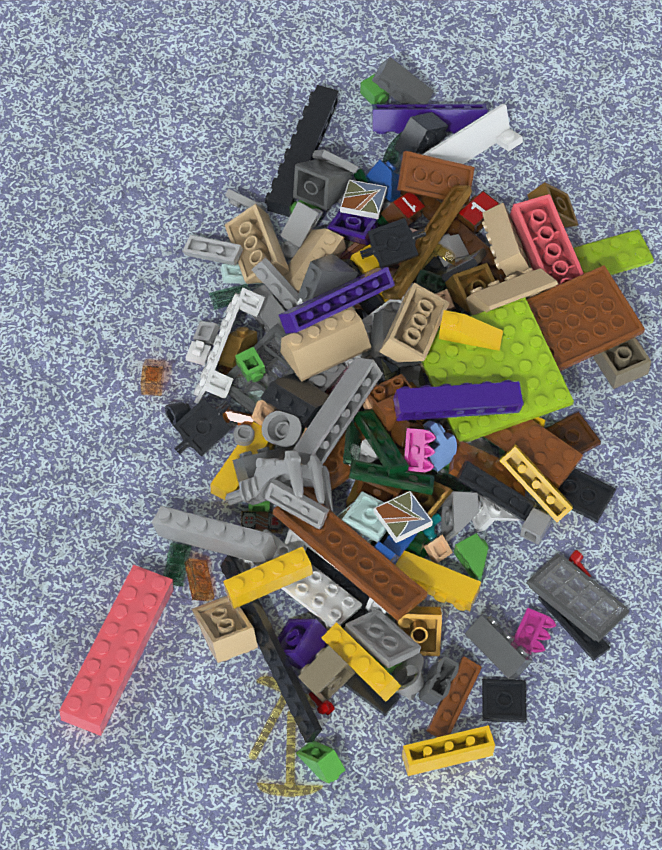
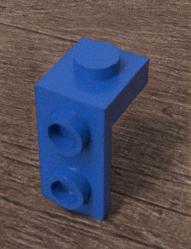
(393, 550)

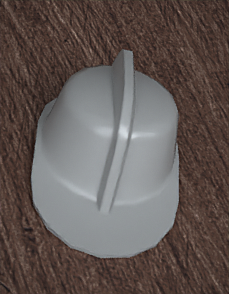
(281, 428)
(410, 676)

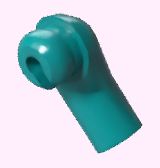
(430, 531)

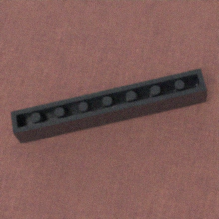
(303, 144)

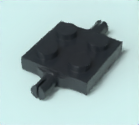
(393, 243)
(202, 427)

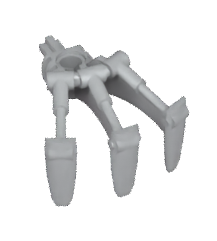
(289, 473)

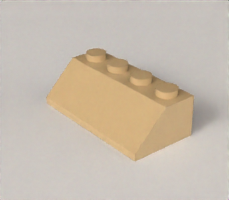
(258, 239)
(505, 241)
(317, 245)
(512, 289)
(414, 325)
(325, 344)

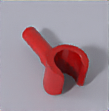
(577, 557)
(323, 707)

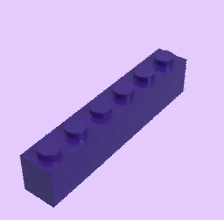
(395, 116)
(336, 300)
(457, 400)

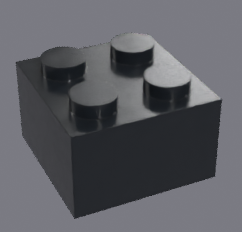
(421, 134)

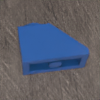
(385, 175)

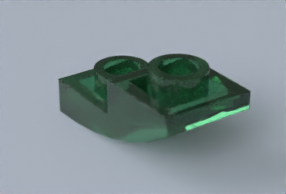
(175, 564)

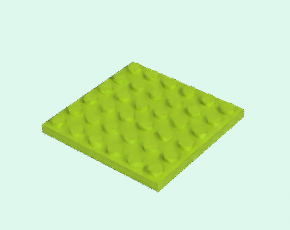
(521, 358)

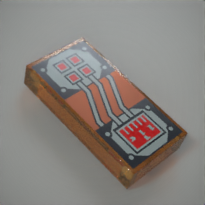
(261, 520)

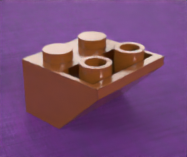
(382, 400)

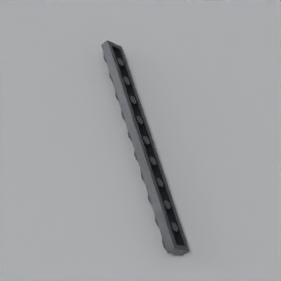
(277, 660)

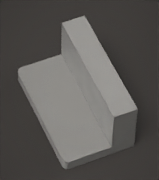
(301, 223)

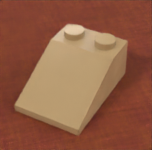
(225, 629)

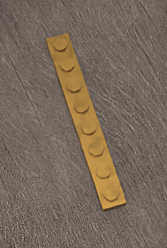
(434, 232)

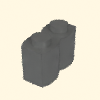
(438, 681)

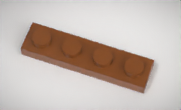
(452, 705)

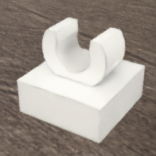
(198, 352)

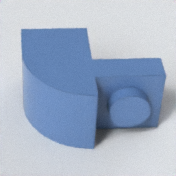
(444, 445)

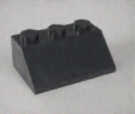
(295, 398)

